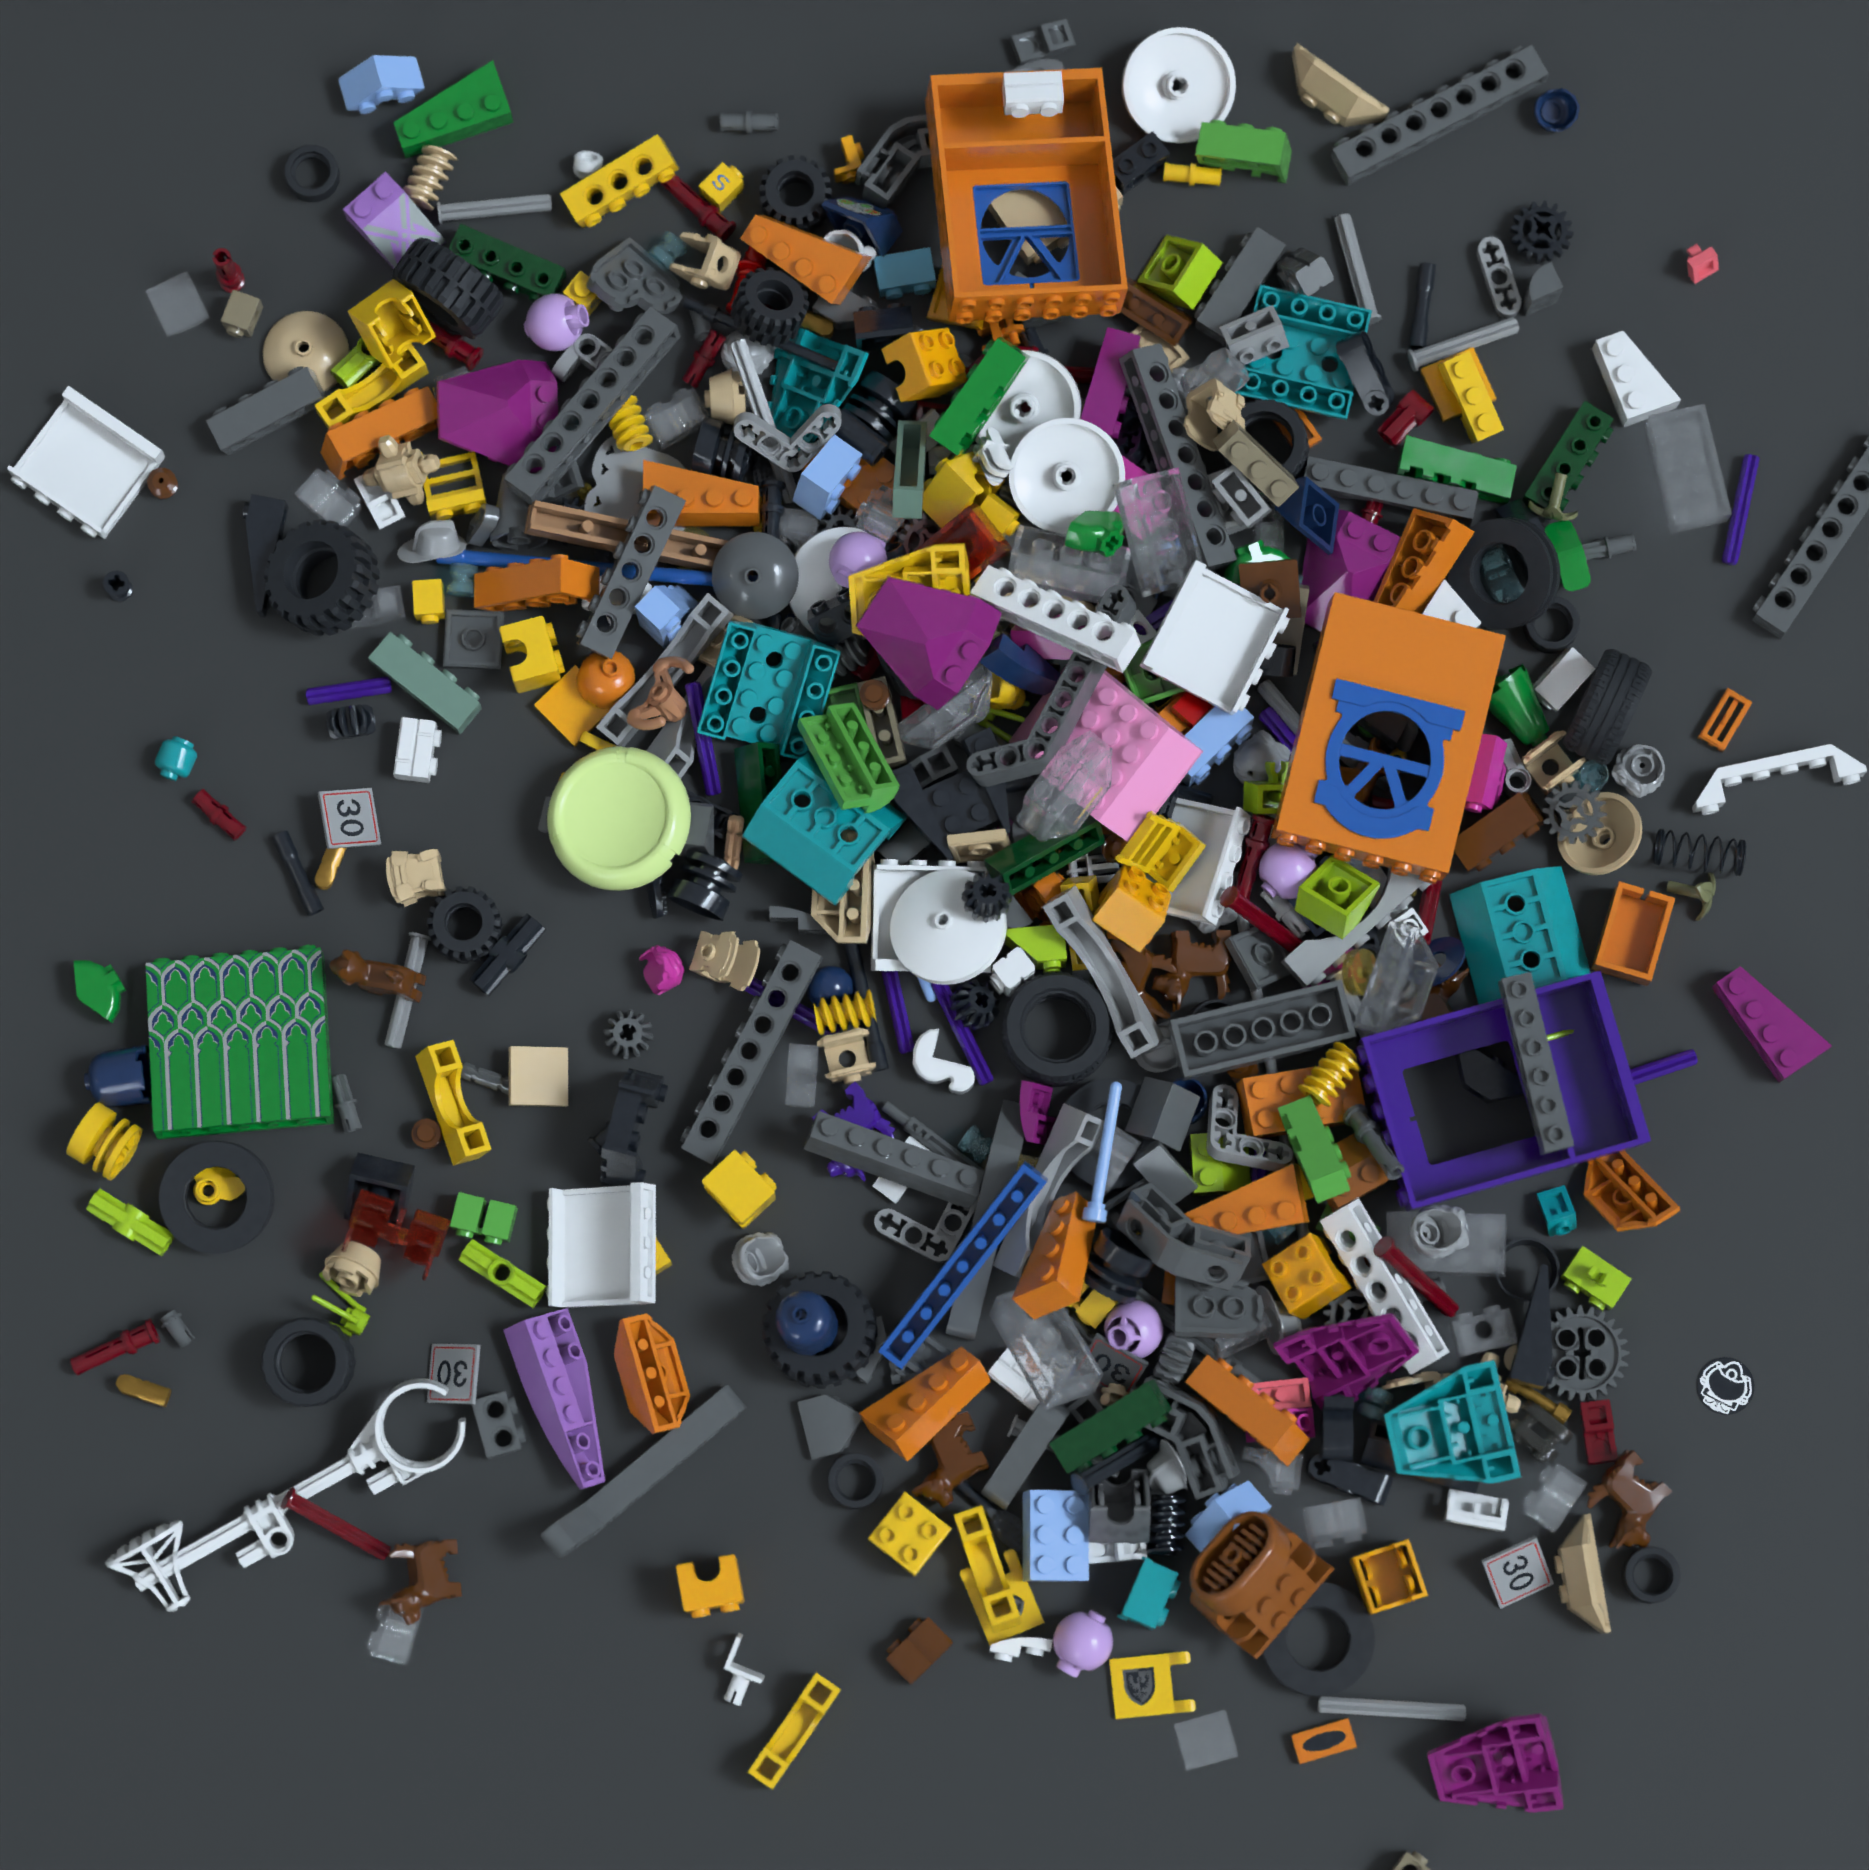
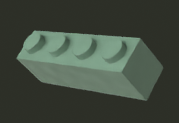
(909, 469)
(425, 682)

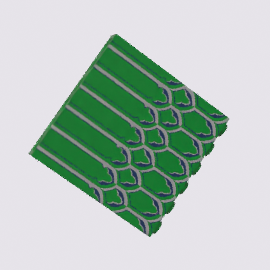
(239, 1042)

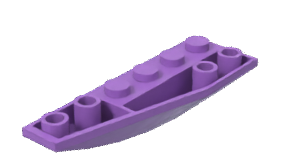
(559, 1391)

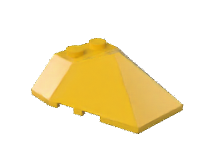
(934, 566)

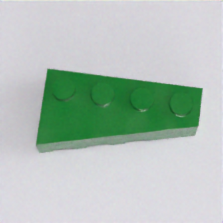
(457, 113)
(979, 396)
(1457, 468)

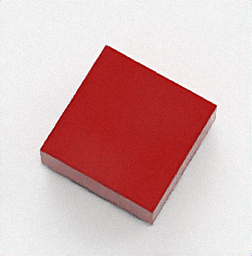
(1190, 709)

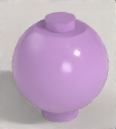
(555, 322)
(855, 553)
(1285, 870)
(1134, 1328)
(1082, 1642)

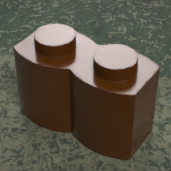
(918, 1650)

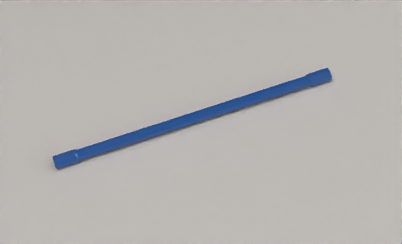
(659, 574)

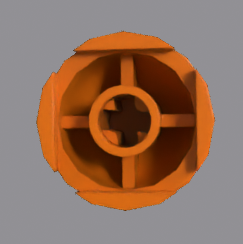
(604, 679)
(1038, 894)

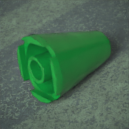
(1518, 707)

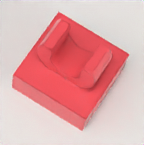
(1701, 263)

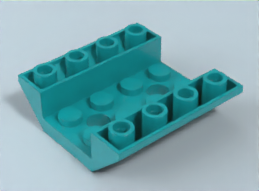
(1312, 333)
(786, 691)
(809, 837)
(1500, 937)

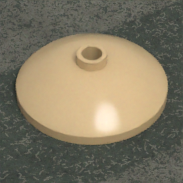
(322, 335)
(1621, 825)

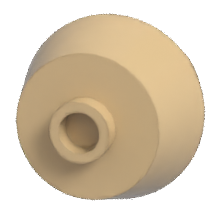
(726, 396)
(354, 1270)

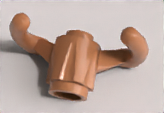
(662, 698)

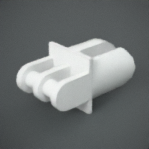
(993, 457)
(1093, 869)

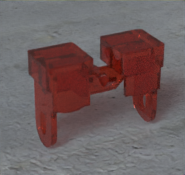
(371, 1219)

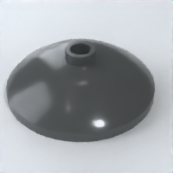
(776, 575)

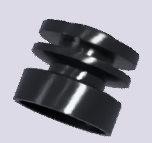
(879, 405)
(720, 451)
(704, 887)
(1117, 1266)

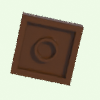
(1274, 582)

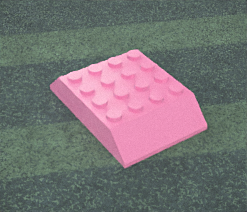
(1146, 755)

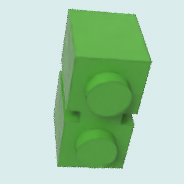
(469, 1215)

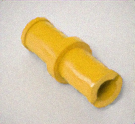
(1192, 174)

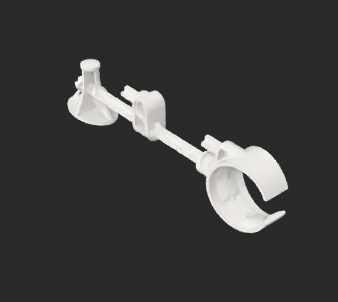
(268, 1515)

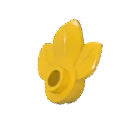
(223, 1181)

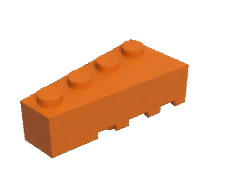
(358, 440)
(708, 497)
(1058, 1260)
(925, 1403)

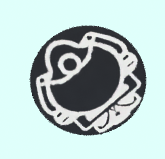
(1725, 1386)

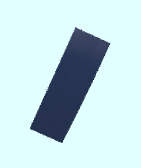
(1020, 666)

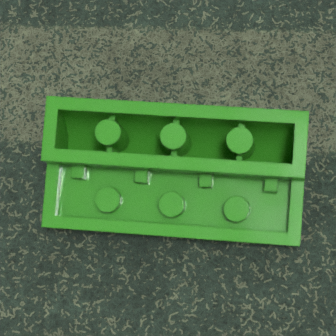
(849, 758)

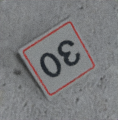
(349, 818)
(457, 1369)
(1517, 1572)

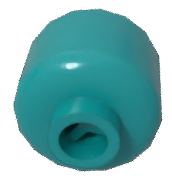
(175, 758)

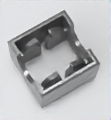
(1120, 1510)

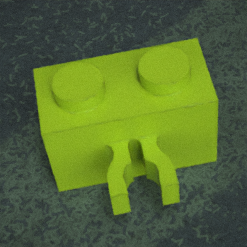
(1264, 796)
(1595, 1279)

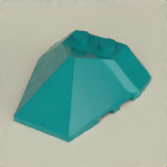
(804, 386)
(1456, 1429)

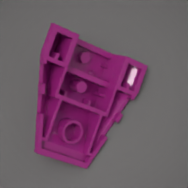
(498, 409)
(1354, 569)
(929, 636)
(1348, 1354)
(1501, 1766)

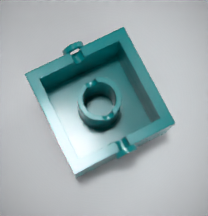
(1149, 1595)

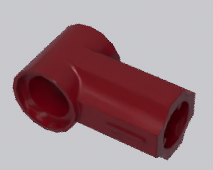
(1410, 413)

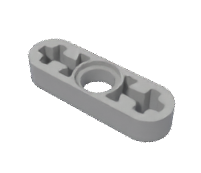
(1497, 299)

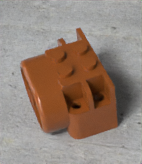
(1254, 1579)

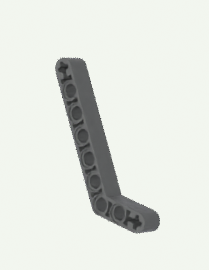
(989, 765)
(999, 1170)
(643, 1473)

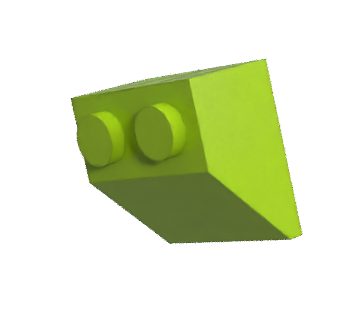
(1180, 271)
(1336, 896)
(1041, 945)
(1212, 1175)

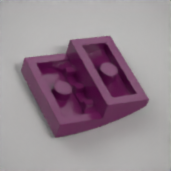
(1034, 1112)

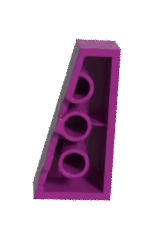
(1109, 386)
(1769, 1025)

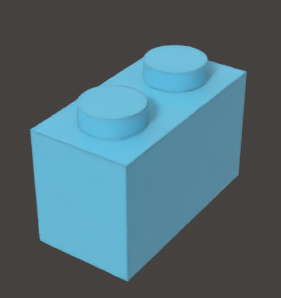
(905, 273)

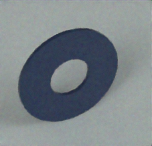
(1455, 955)

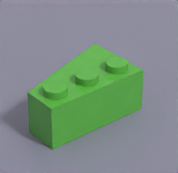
(1244, 148)
(1314, 1149)

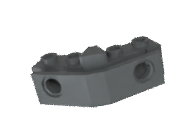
(898, 163)
(1179, 1243)
(1194, 1441)

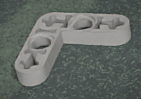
(787, 445)
(1234, 1143)
(940, 1233)

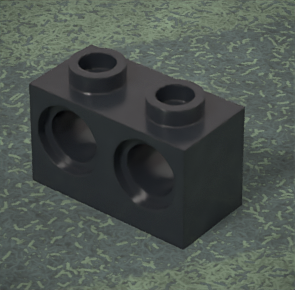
(1139, 162)
(834, 609)

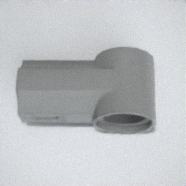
(1514, 768)

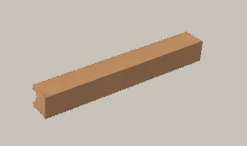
(607, 531)

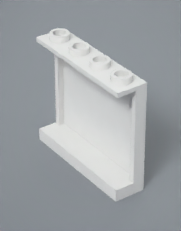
(87, 464)
(1215, 639)
(888, 885)
(1202, 886)
(602, 1246)

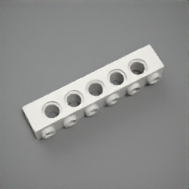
(1114, 652)
(1398, 1290)

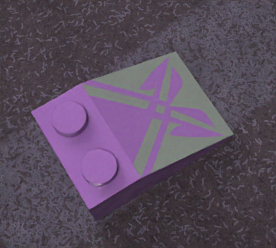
(389, 219)

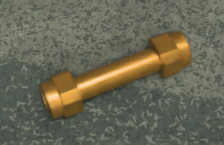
(1558, 1411)

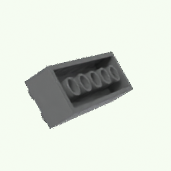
(1261, 1030)

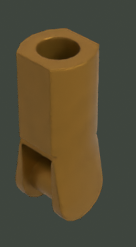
(818, 325)
(328, 868)
(143, 1390)

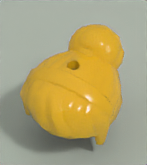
(1005, 695)

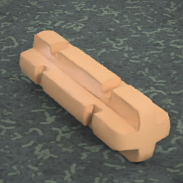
(734, 840)

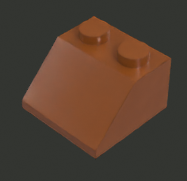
(1364, 1169)

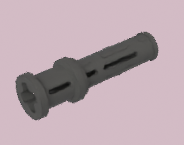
(1368, 1133)

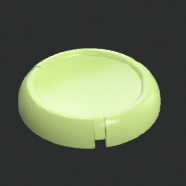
(618, 818)

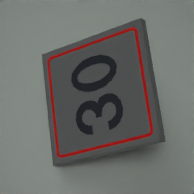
(1117, 1365)

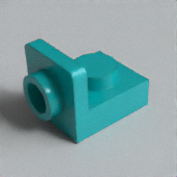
(1557, 1211)

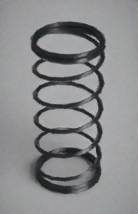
(1739, 858)

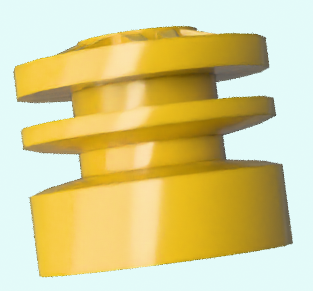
(109, 1144)

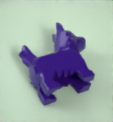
(863, 1114)

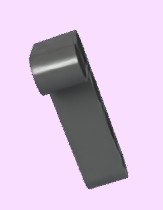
(1024, 1454)

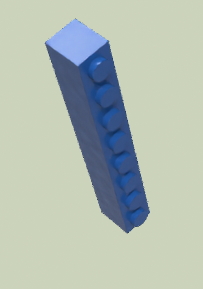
(963, 1265)

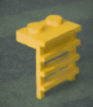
(459, 501)
(1162, 850)

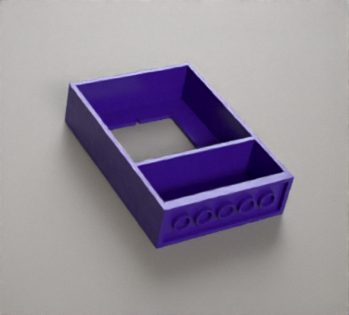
(1588, 1065)

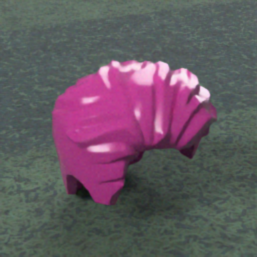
(663, 969)

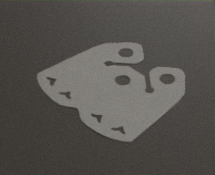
(622, 483)

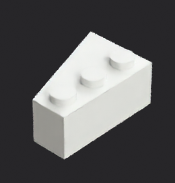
(1632, 380)
(1450, 607)

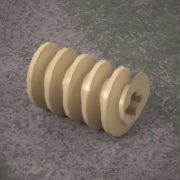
(427, 175)

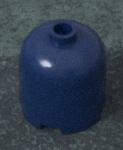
(120, 1077)
(814, 1331)

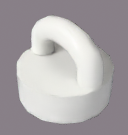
(587, 163)

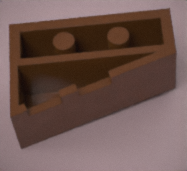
(1499, 831)

